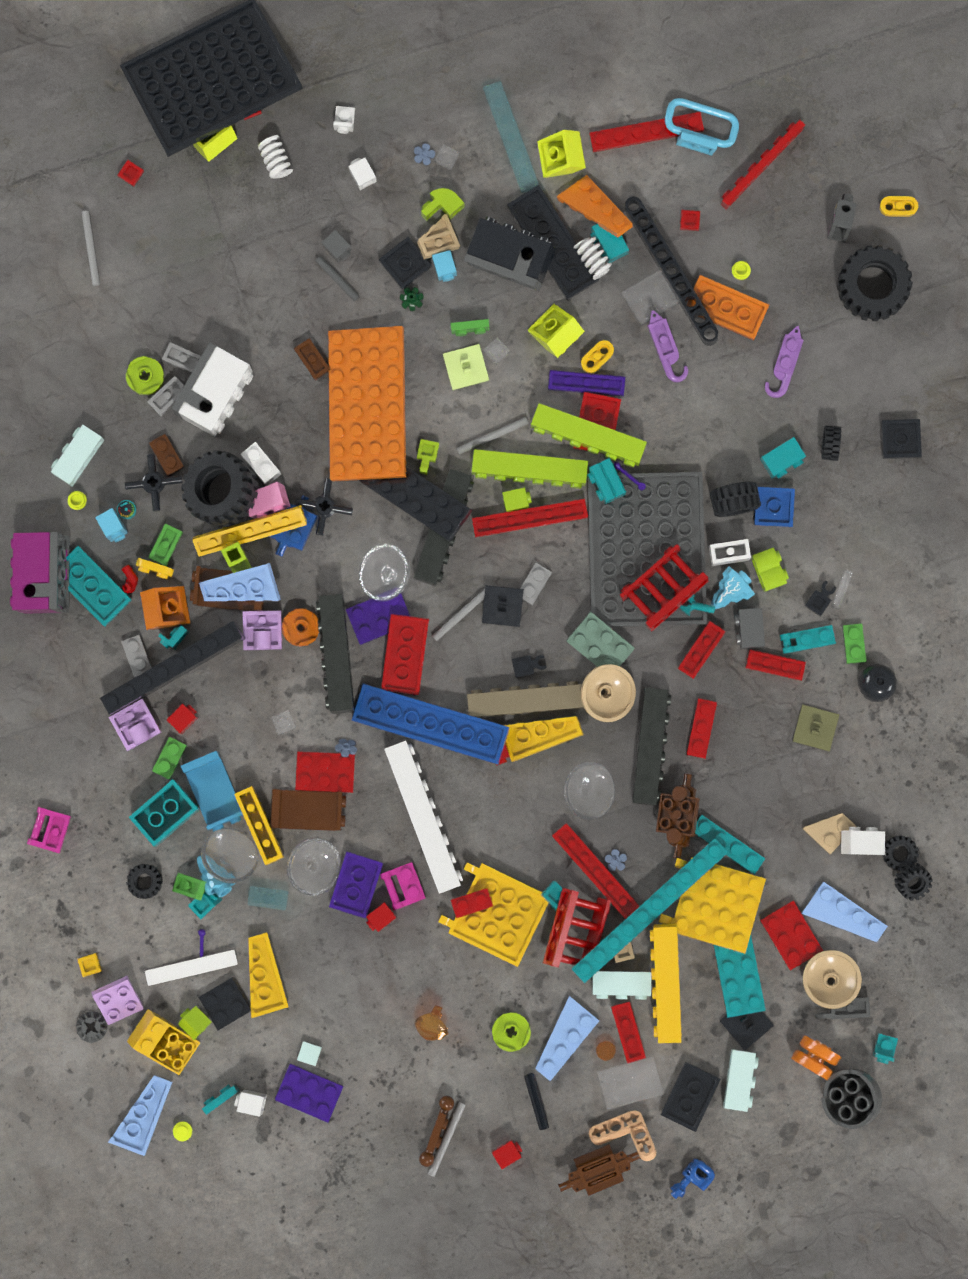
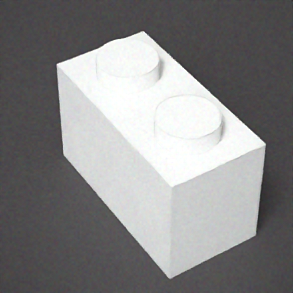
(261, 464)
(729, 552)
(863, 842)
(250, 1102)

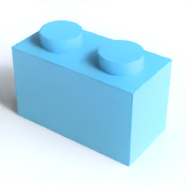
(112, 525)

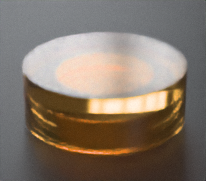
(605, 1050)

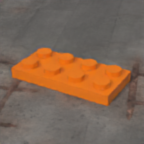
(730, 307)

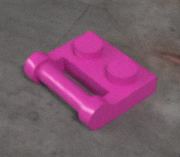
(55, 830)
(409, 884)

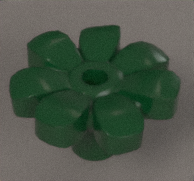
(415, 301)

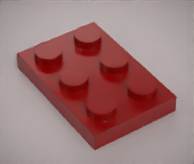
(599, 410)
(325, 772)
(791, 935)

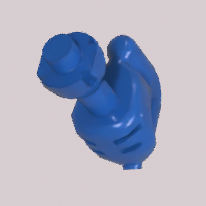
(691, 1176)

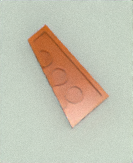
(596, 206)

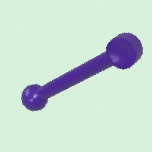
(641, 486)
(201, 932)

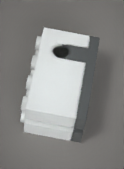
(215, 383)

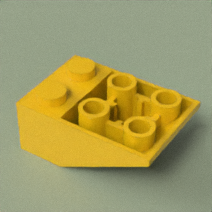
(163, 1042)

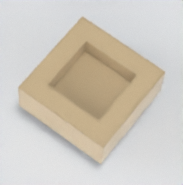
(625, 954)

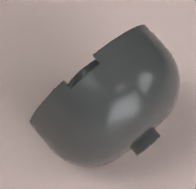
(842, 1100)

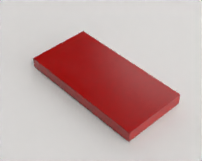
(404, 654)

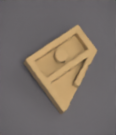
(438, 239)
(828, 831)

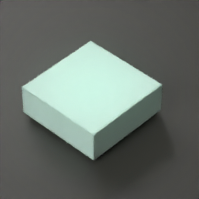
(309, 1053)

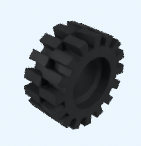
(831, 443)
(900, 841)
(919, 887)
(144, 893)

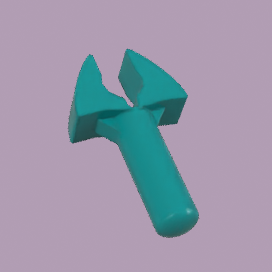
(697, 606)

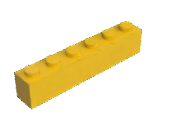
(667, 983)

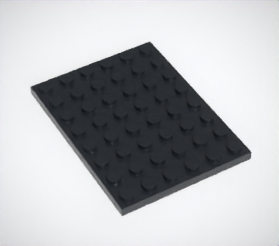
(211, 77)

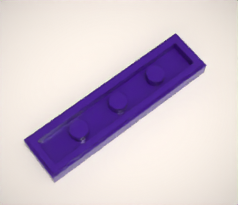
(586, 382)

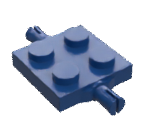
(296, 537)

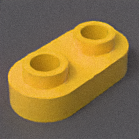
(898, 206)
(597, 357)
(147, 566)

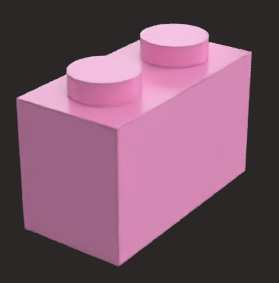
(269, 500)

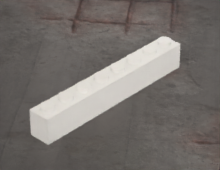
(422, 816)

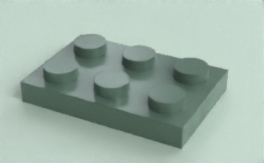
(599, 642)

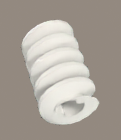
(273, 157)
(593, 257)

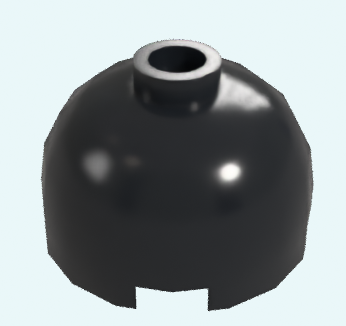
(871, 688)

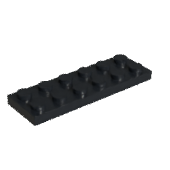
(538, 216)
(422, 502)

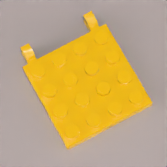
(719, 907)
(506, 926)

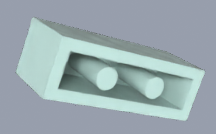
(76, 455)
(621, 984)
(740, 1080)

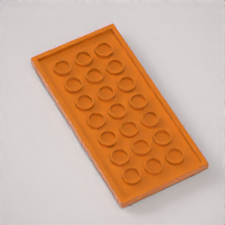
(367, 403)

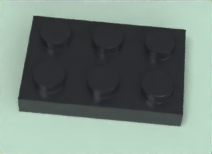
(690, 1096)

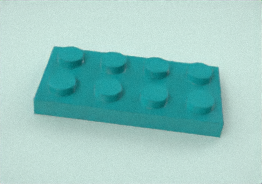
(95, 588)
(739, 981)

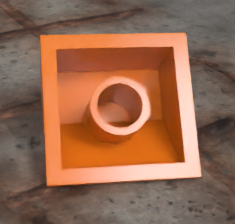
(165, 607)

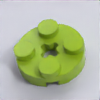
(134, 373)
(517, 1041)

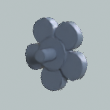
(424, 154)
(346, 747)
(616, 860)

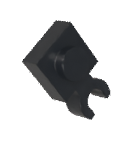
(819, 600)
(524, 665)

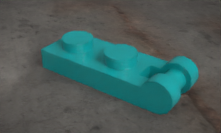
(808, 639)

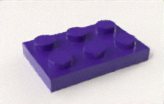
(372, 617)
(355, 885)
(309, 1093)

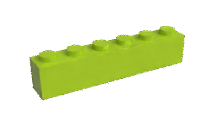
(588, 434)
(529, 467)

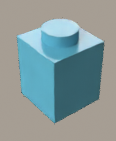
(444, 266)

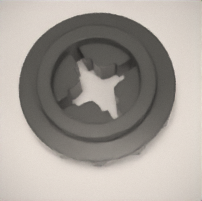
(100, 1025)

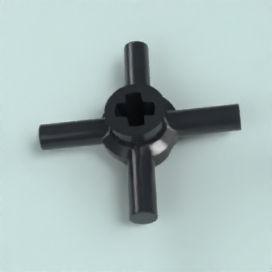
(152, 474)
(322, 515)

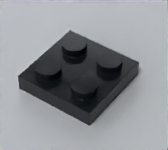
(405, 263)
(901, 439)
(225, 1004)

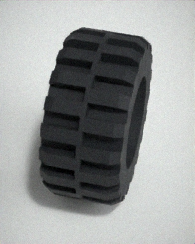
(881, 259)
(200, 478)

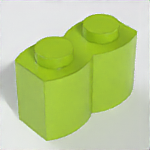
(769, 569)

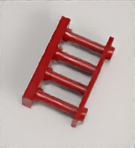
(667, 606)
(562, 923)

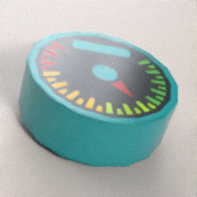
(126, 509)

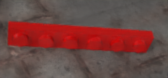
(643, 132)
(767, 158)
(530, 518)
(595, 871)

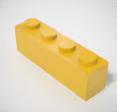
(259, 825)

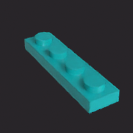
(736, 849)

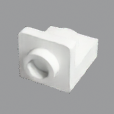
(344, 119)

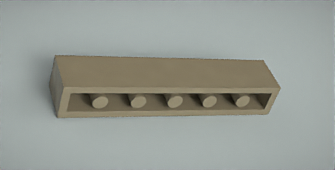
(525, 700)

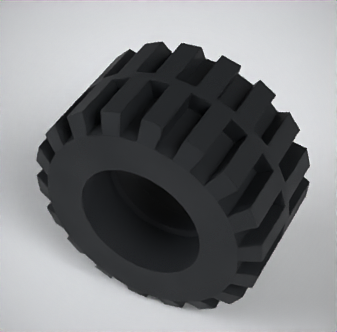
(735, 499)

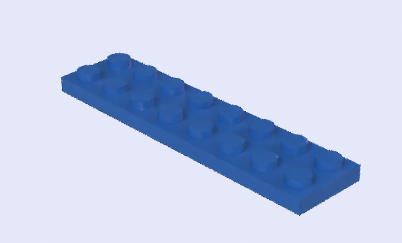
(430, 724)

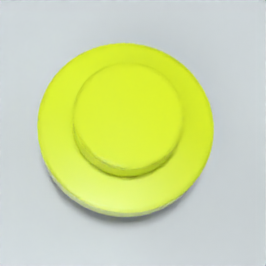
(741, 270)
(77, 500)
(182, 1131)

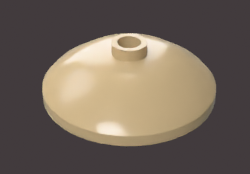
(618, 695)
(838, 967)

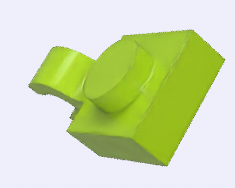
(427, 453)

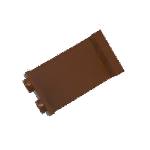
(196, 596)
(307, 810)

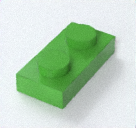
(476, 326)
(165, 545)
(854, 643)
(169, 758)
(189, 886)

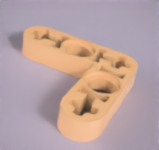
(632, 1128)

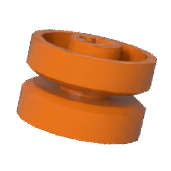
(816, 1057)

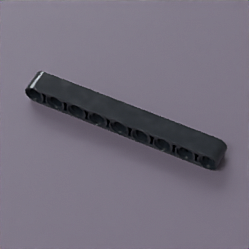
(670, 262)

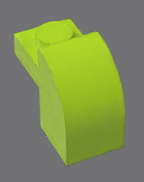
(445, 200)
(236, 557)

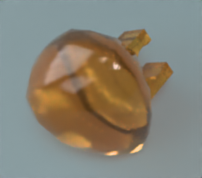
(431, 1025)

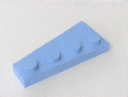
(249, 584)
(837, 910)
(569, 1032)
(140, 1123)

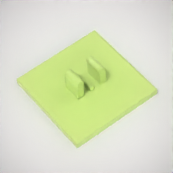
(465, 367)

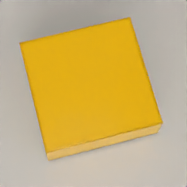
(89, 965)

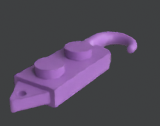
(665, 346)
(786, 362)

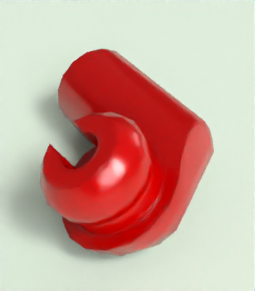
(131, 581)

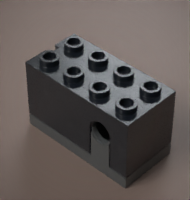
(504, 251)

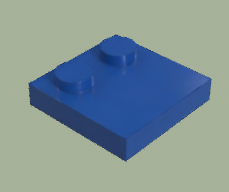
(775, 507)

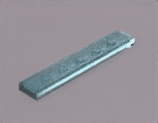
(510, 136)

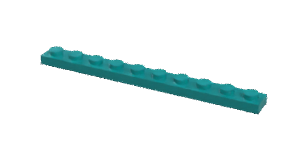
(649, 910)

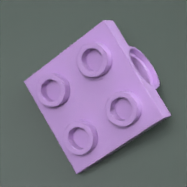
(262, 630)
(135, 724)
(117, 1000)

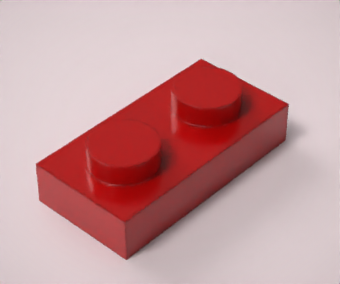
(471, 903)

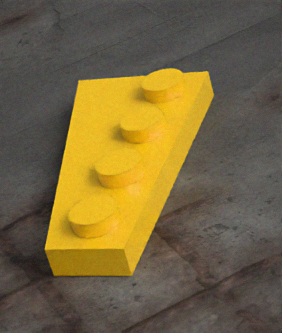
(536, 736)
(265, 982)

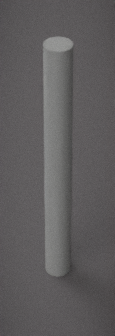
(90, 248)
(493, 435)
(457, 617)
(446, 1139)

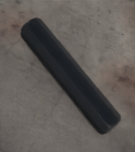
(536, 1101)

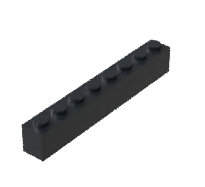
(172, 668)

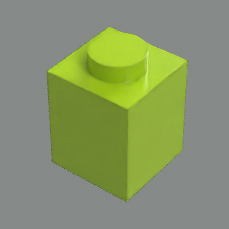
(516, 499)
(194, 1022)

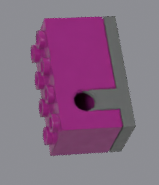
(40, 572)

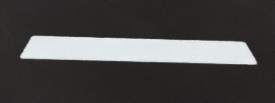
(191, 967)

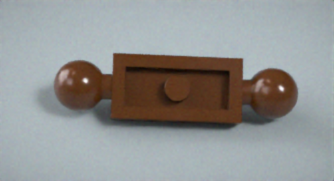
(427, 1158)

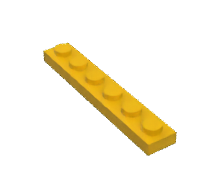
(250, 530)

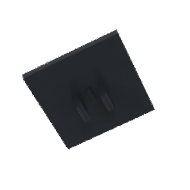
(502, 605)
(747, 1028)

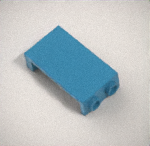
(213, 791)

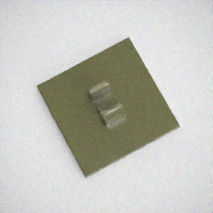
(815, 728)

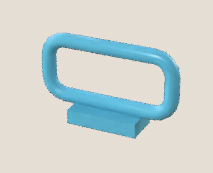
(695, 140)

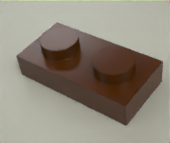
(312, 359)
(166, 455)

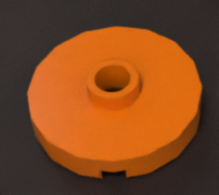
(307, 620)

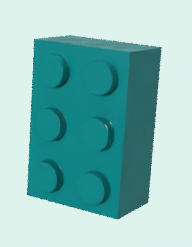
(164, 813)

